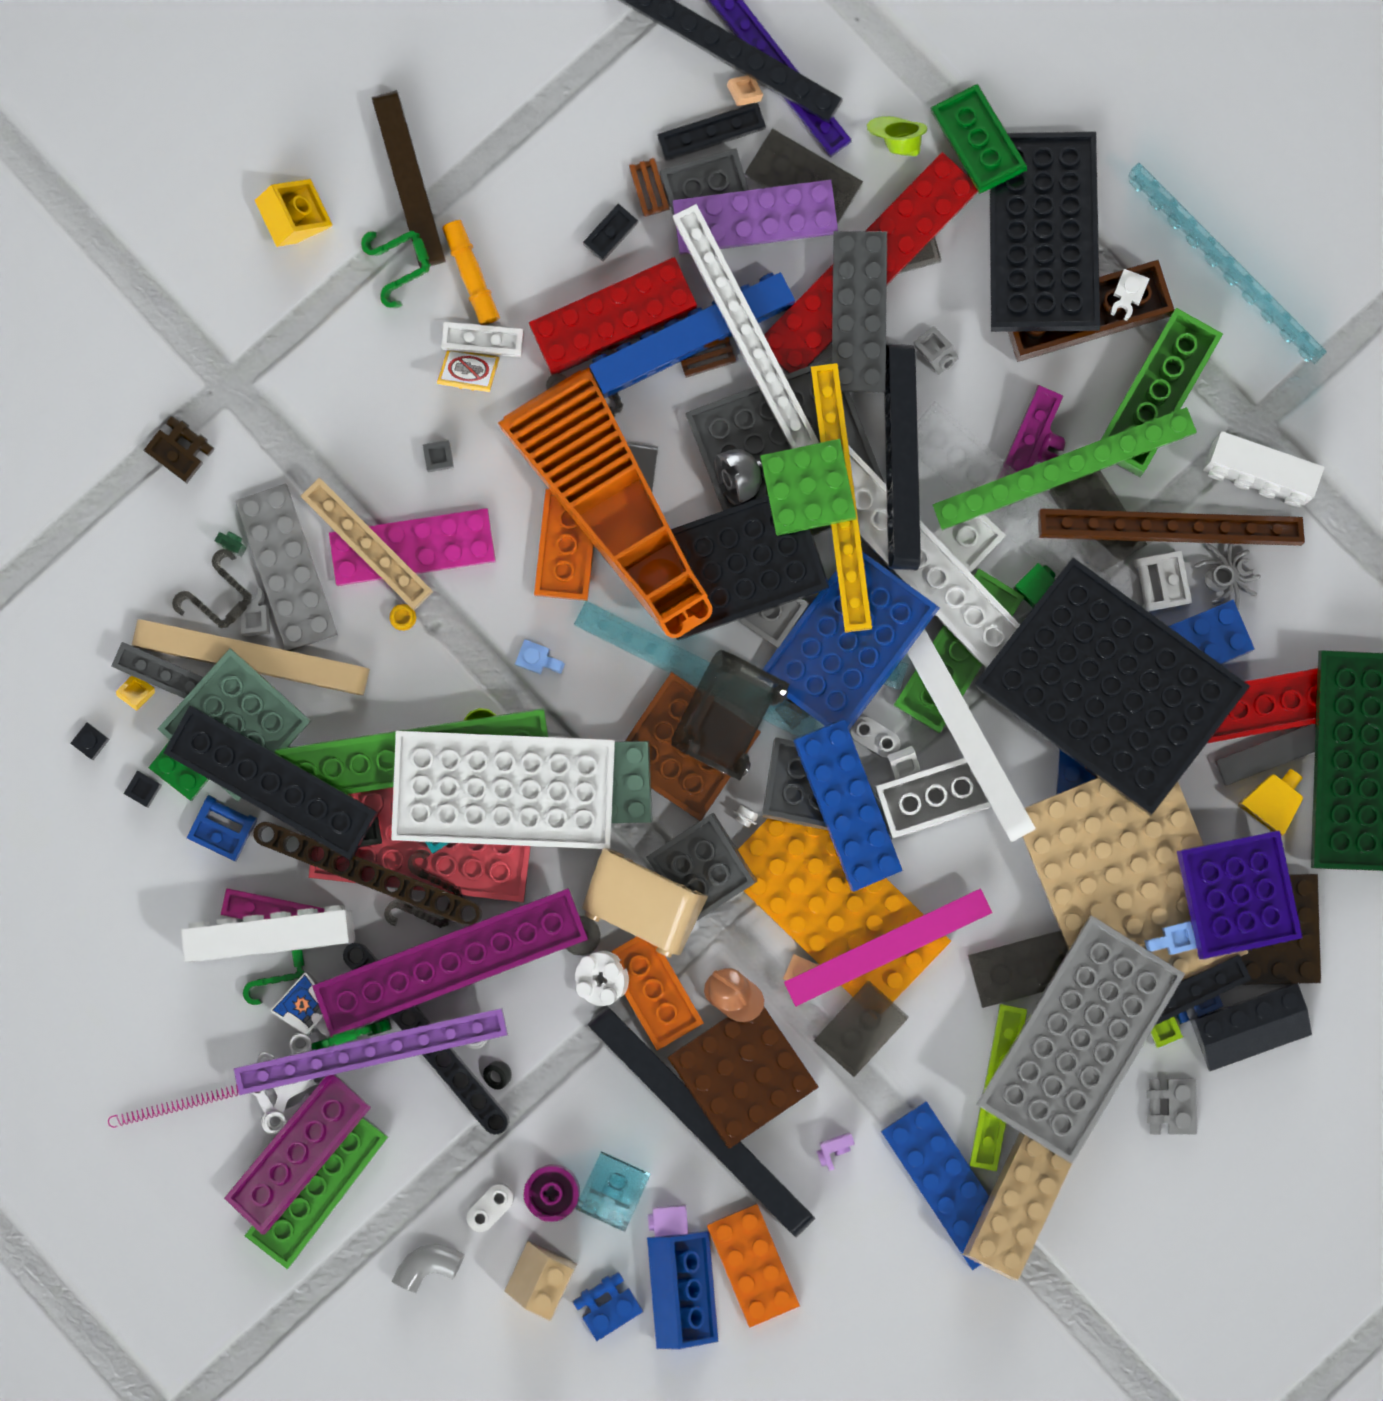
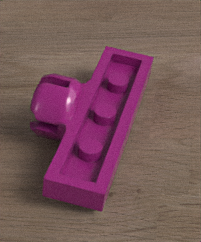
(1034, 432)

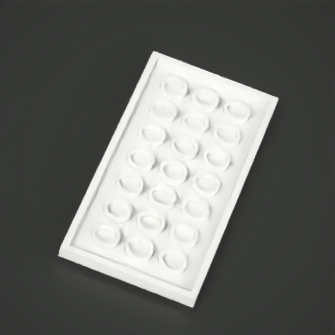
(502, 790)

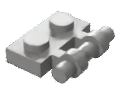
(1181, 1106)

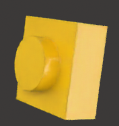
(135, 692)

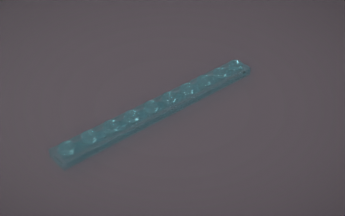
(1233, 271)
(679, 661)

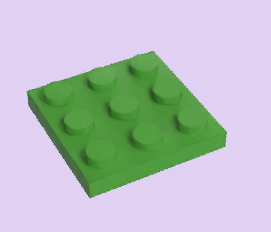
(808, 487)

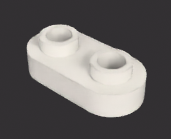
(874, 738)
(490, 1208)

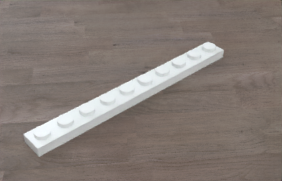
(744, 328)

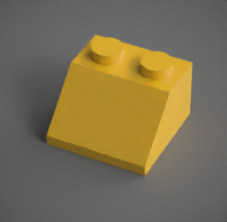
(292, 211)

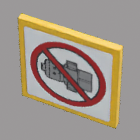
(468, 370)

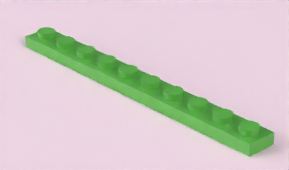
(1064, 468)

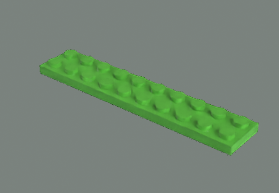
(369, 760)

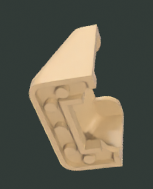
(642, 902)

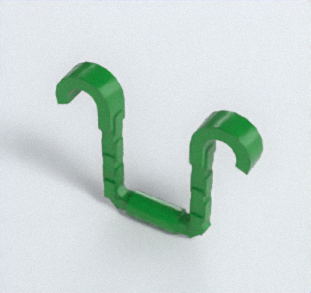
(420, 252)
(298, 961)
(352, 1034)

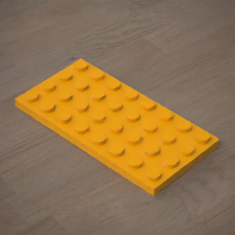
(813, 903)

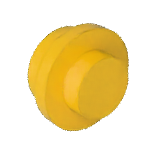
(402, 617)

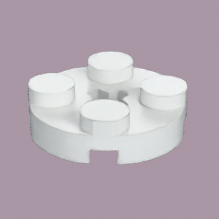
(588, 984)

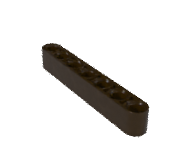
(407, 173)

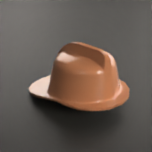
(734, 995)

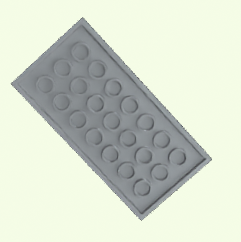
(1080, 1039)

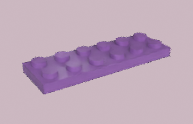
(765, 214)

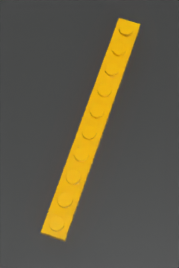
(845, 534)

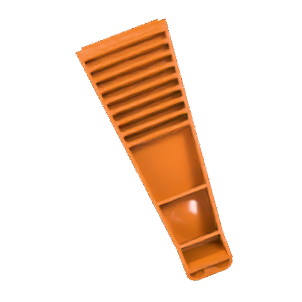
(593, 474)

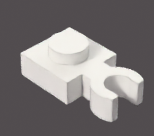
(1129, 290)

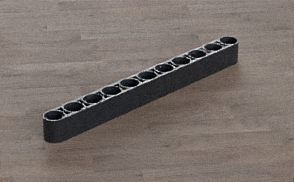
(681, 1102)

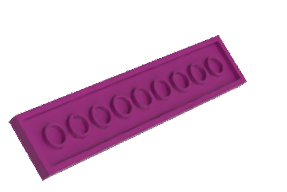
(450, 962)

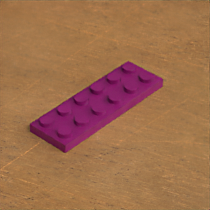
(297, 1153)

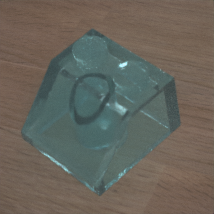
(612, 1191)

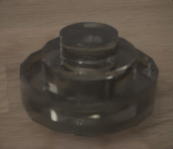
(593, 934)

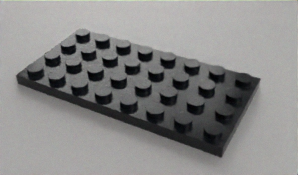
(1047, 237)

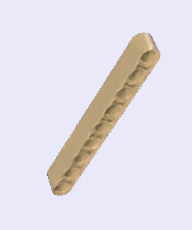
(263, 659)

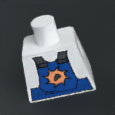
(301, 1007)

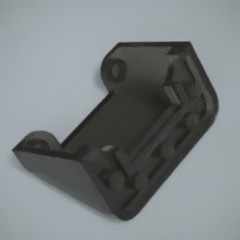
(727, 713)

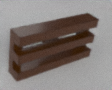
(713, 365)

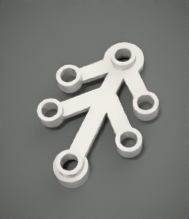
(284, 1092)

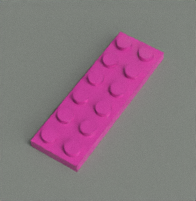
(422, 544)

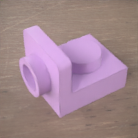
(838, 1145)

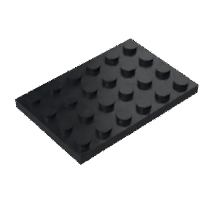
(747, 564)

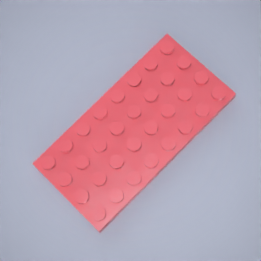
(476, 868)

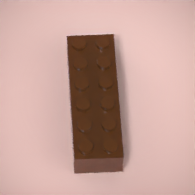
(1154, 306)

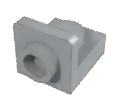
(936, 350)

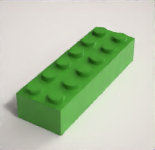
(1164, 379)

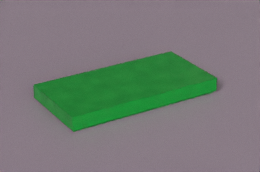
(978, 138)

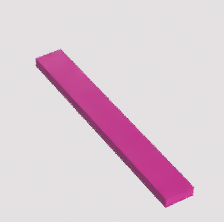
(888, 947)

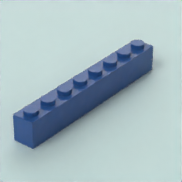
(684, 337)

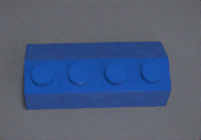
(682, 1290)

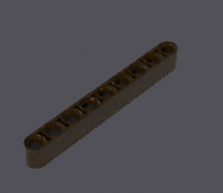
(355, 870)

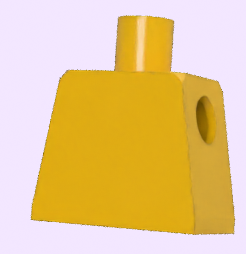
(1274, 801)

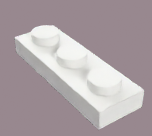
(482, 339)

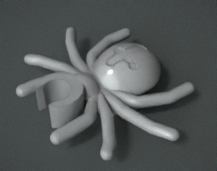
(1227, 574)

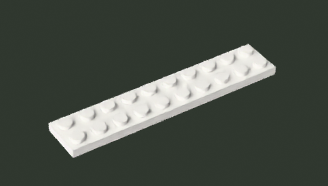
(963, 601)

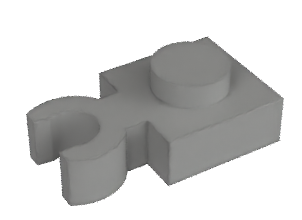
(256, 617)

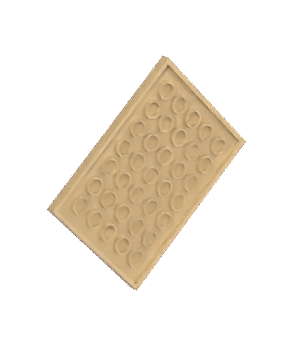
(1116, 864)

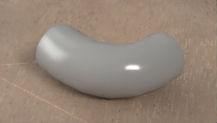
(425, 1261)

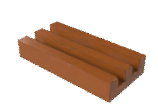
(642, 166)

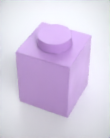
(668, 1220)

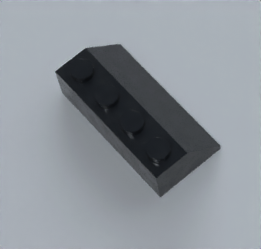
(1252, 1026)

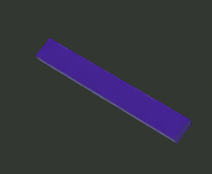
(749, 29)

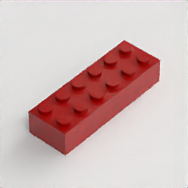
(613, 316)

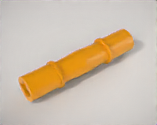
(470, 272)

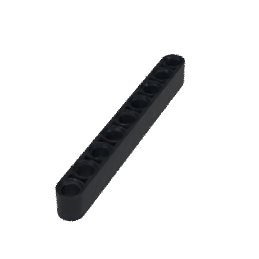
(902, 458)
(456, 1065)

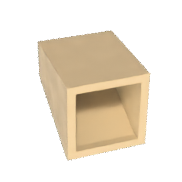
(540, 1280)

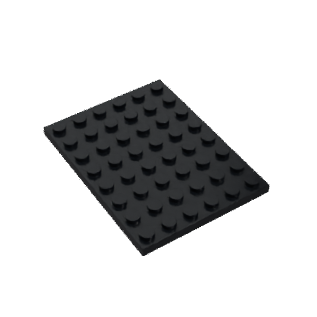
(1112, 686)

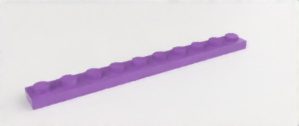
(370, 1051)

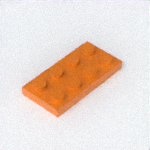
(563, 555)
(656, 993)
(753, 1265)

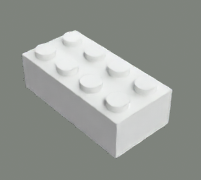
(1263, 469)
(930, 798)

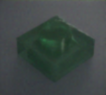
(231, 542)

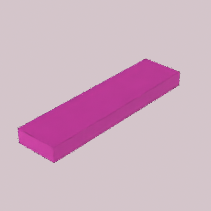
(241, 904)

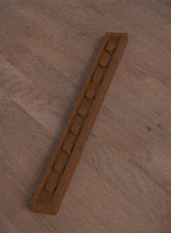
(1170, 527)

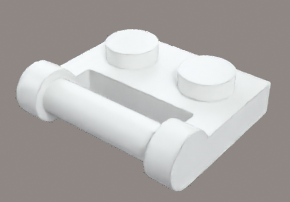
(1171, 579)

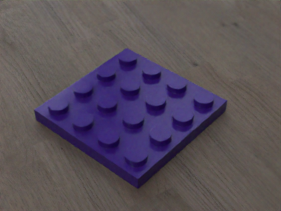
(1239, 894)

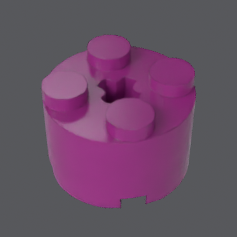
(540, 1204)

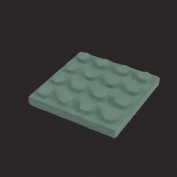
(244, 702)

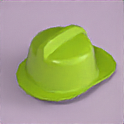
(900, 135)

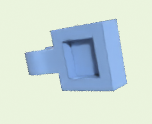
(535, 658)
(1176, 939)

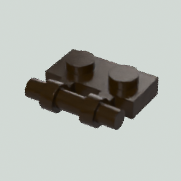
(174, 456)

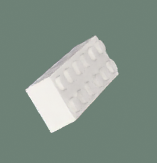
(265, 936)

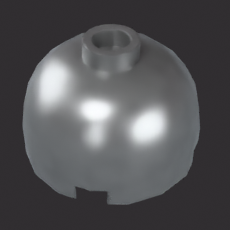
(739, 474)

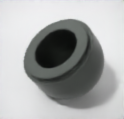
(502, 1069)

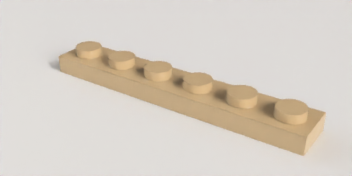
(366, 543)

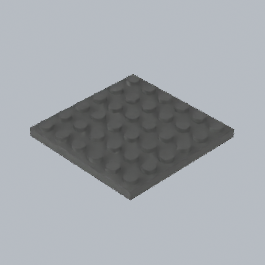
(749, 425)

